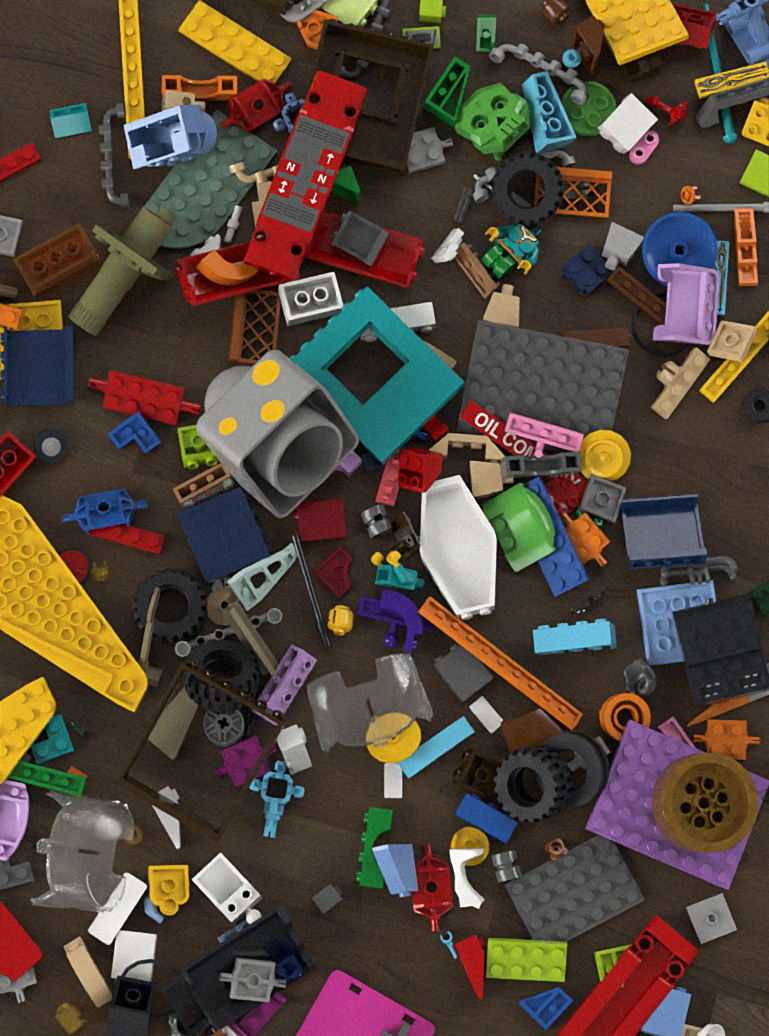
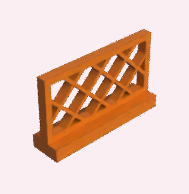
(584, 176)

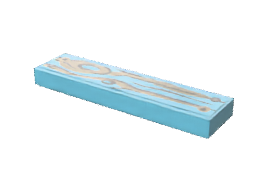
(721, 267)

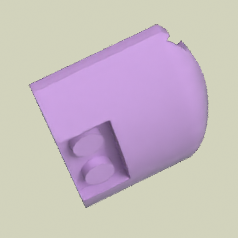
(13, 816)

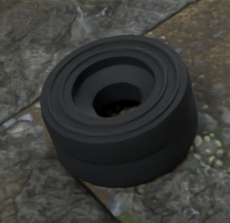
(749, 410)

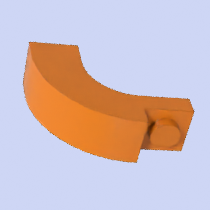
(223, 272)

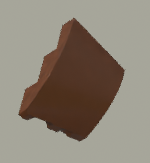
(530, 729)

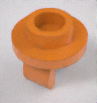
(688, 194)

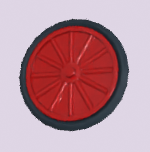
(77, 562)

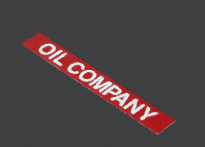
(515, 444)

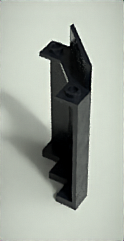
(201, 993)

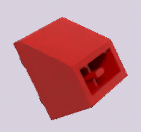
(418, 468)

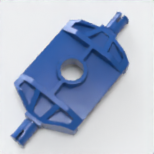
(120, 510)

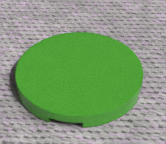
(593, 112)

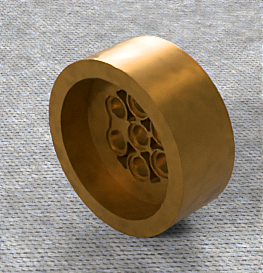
(735, 813)

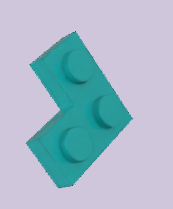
(57, 744)

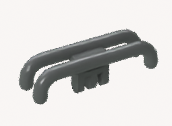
(701, 570)

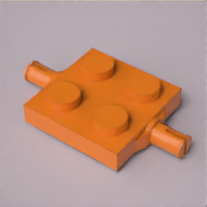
(586, 538)
(727, 738)

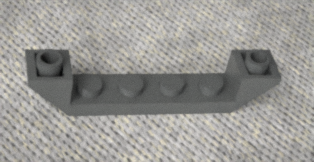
(709, 111)

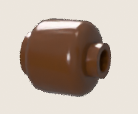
(555, 10)

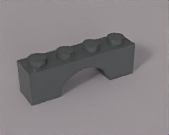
(544, 466)

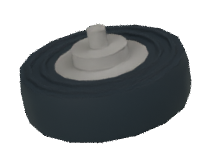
(50, 446)

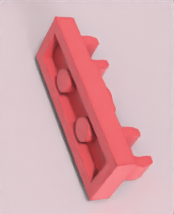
(389, 484)

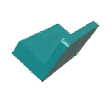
(70, 120)

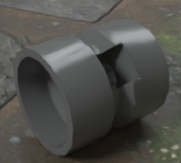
(380, 527)
(506, 866)

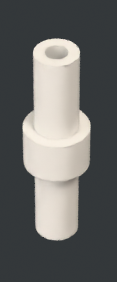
(233, 224)

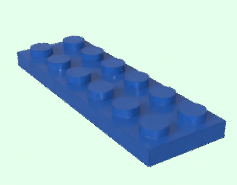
(563, 567)

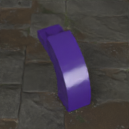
(403, 607)

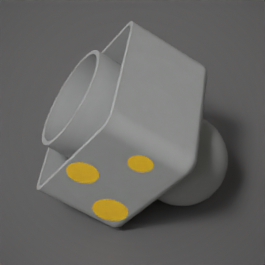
(275, 430)

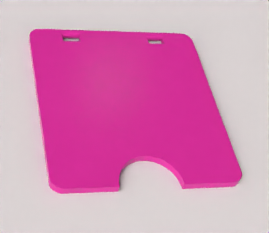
(349, 1014)

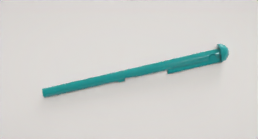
(730, 136)

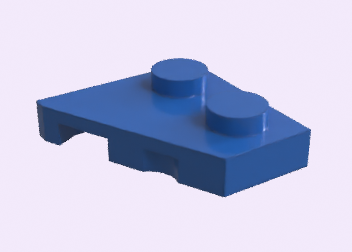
(546, 1006)

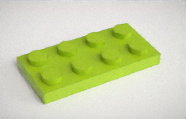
(526, 959)

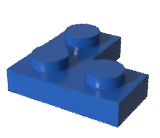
(135, 428)

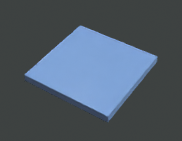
(657, 621)

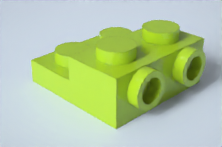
(194, 449)

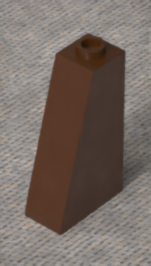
(613, 336)

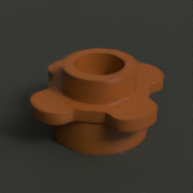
(557, 843)

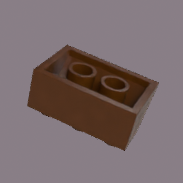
(588, 41)

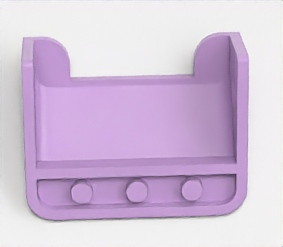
(689, 305)

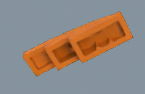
(745, 247)

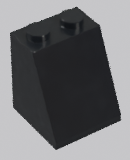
(130, 1007)

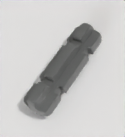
(463, 205)

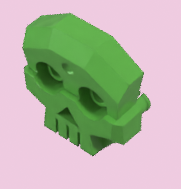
(501, 126)

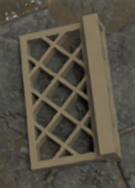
(250, 637)

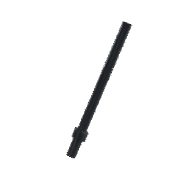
(321, 627)

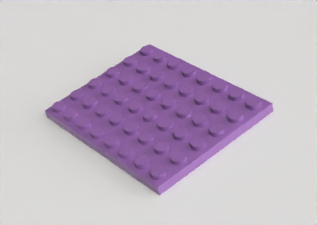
(626, 812)

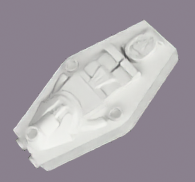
(458, 547)

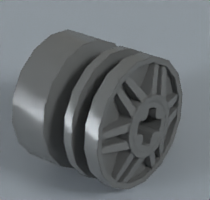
(229, 735)

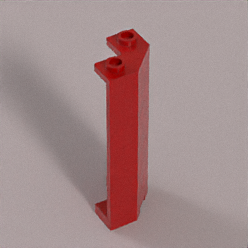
(393, 265)
(202, 290)

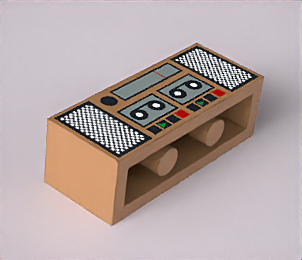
(204, 486)

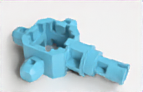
(274, 806)

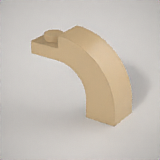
(88, 972)

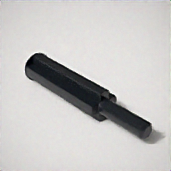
(251, 716)

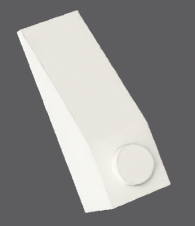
(171, 824)

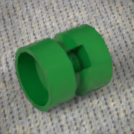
(498, 261)

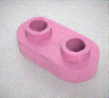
(644, 147)

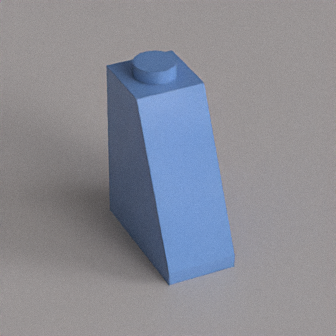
(398, 868)
(669, 1015)

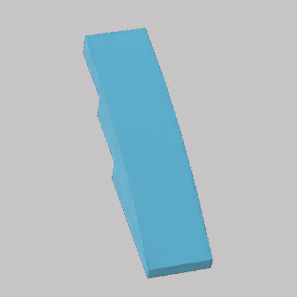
(437, 746)

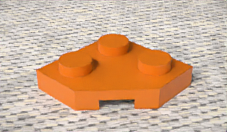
(312, 27)

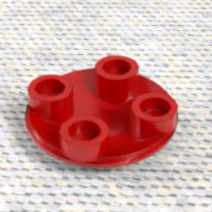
(562, 499)

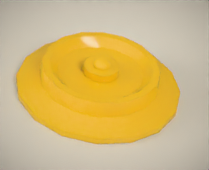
(604, 455)
(398, 747)

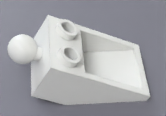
(226, 887)

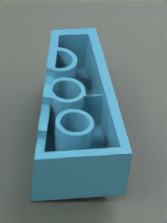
(548, 118)
(574, 637)

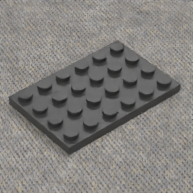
(574, 891)

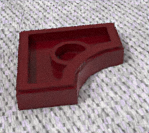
(334, 572)

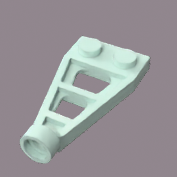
(244, 589)

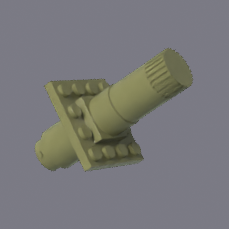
(127, 260)

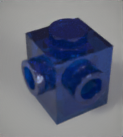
(289, 966)

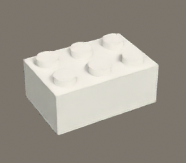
(310, 298)

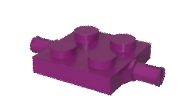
(241, 759)

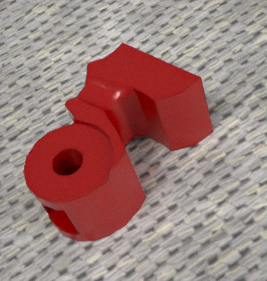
(435, 429)

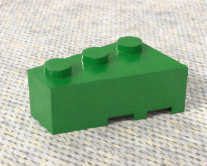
(448, 92)

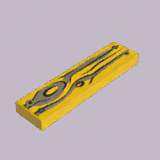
(734, 78)

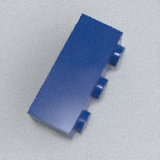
(486, 817)

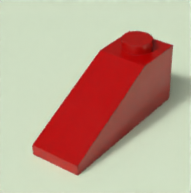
(472, 958)

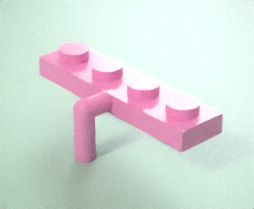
(543, 433)

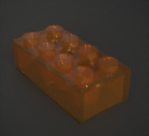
(56, 247)

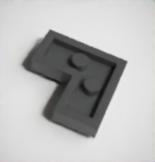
(15, 875)

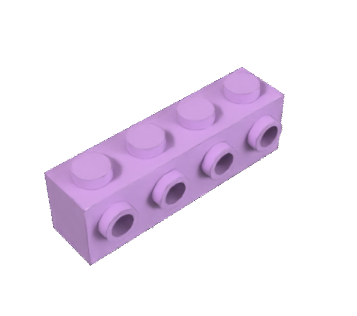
(287, 681)

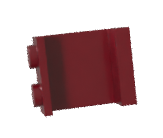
(321, 520)

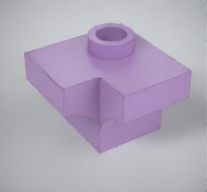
(349, 464)

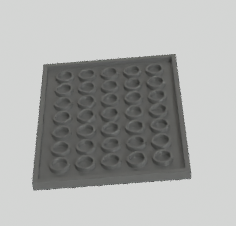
(543, 379)

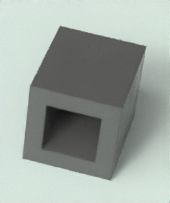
(328, 898)

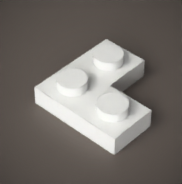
(448, 248)

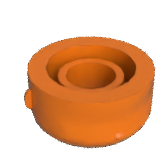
(608, 714)

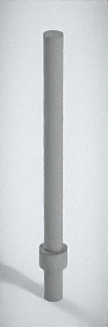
(719, 207)

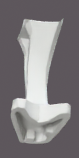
(464, 890)

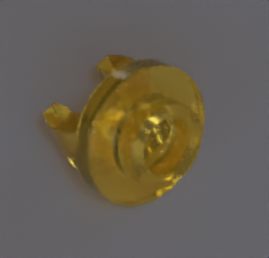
(101, 572)

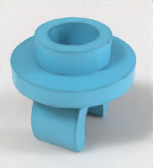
(571, 58)

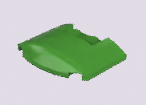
(521, 526)

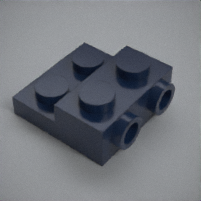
(586, 271)

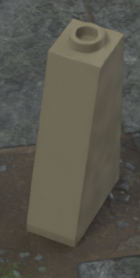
(174, 725)

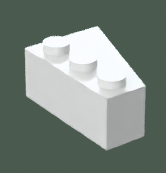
(293, 749)

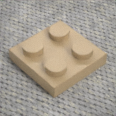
(732, 341)

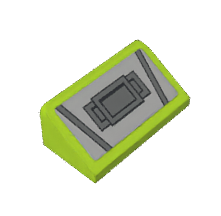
(428, 34)

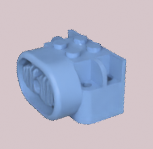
(170, 136)

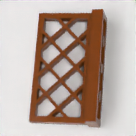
(238, 326)

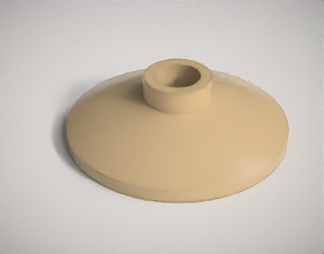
(214, 603)

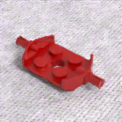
(242, 110)
(437, 903)

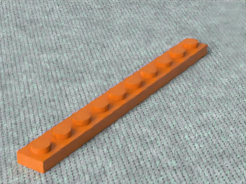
(500, 663)

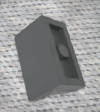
(402, 1032)

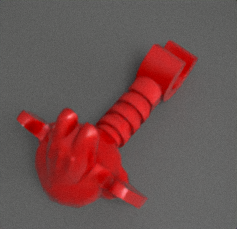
(677, 113)

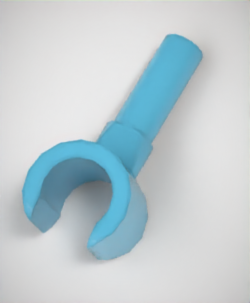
(450, 945)

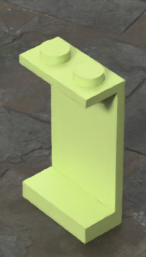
(351, 10)

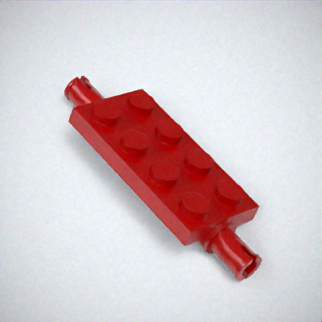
(149, 397)

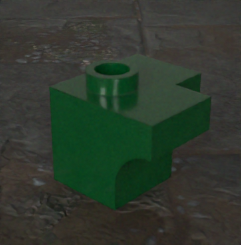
(760, 598)

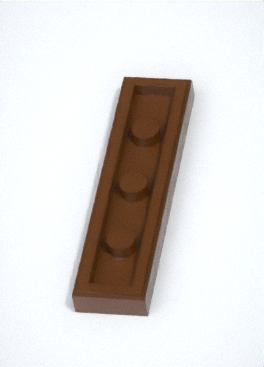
(638, 294)

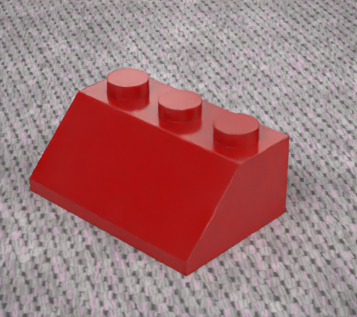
(698, 25)
(13, 460)

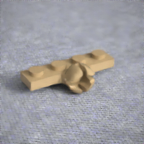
(678, 381)

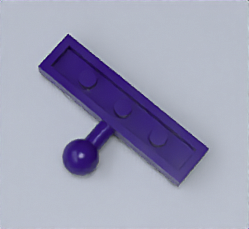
(370, 609)

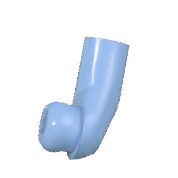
(151, 910)

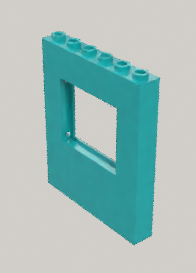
(405, 399)

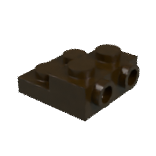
(476, 773)

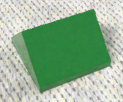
(347, 185)

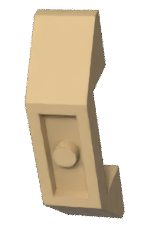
(492, 453)

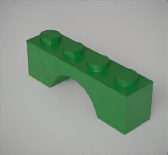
(378, 822)

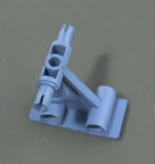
(748, 29)

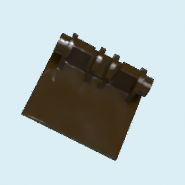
(405, 536)

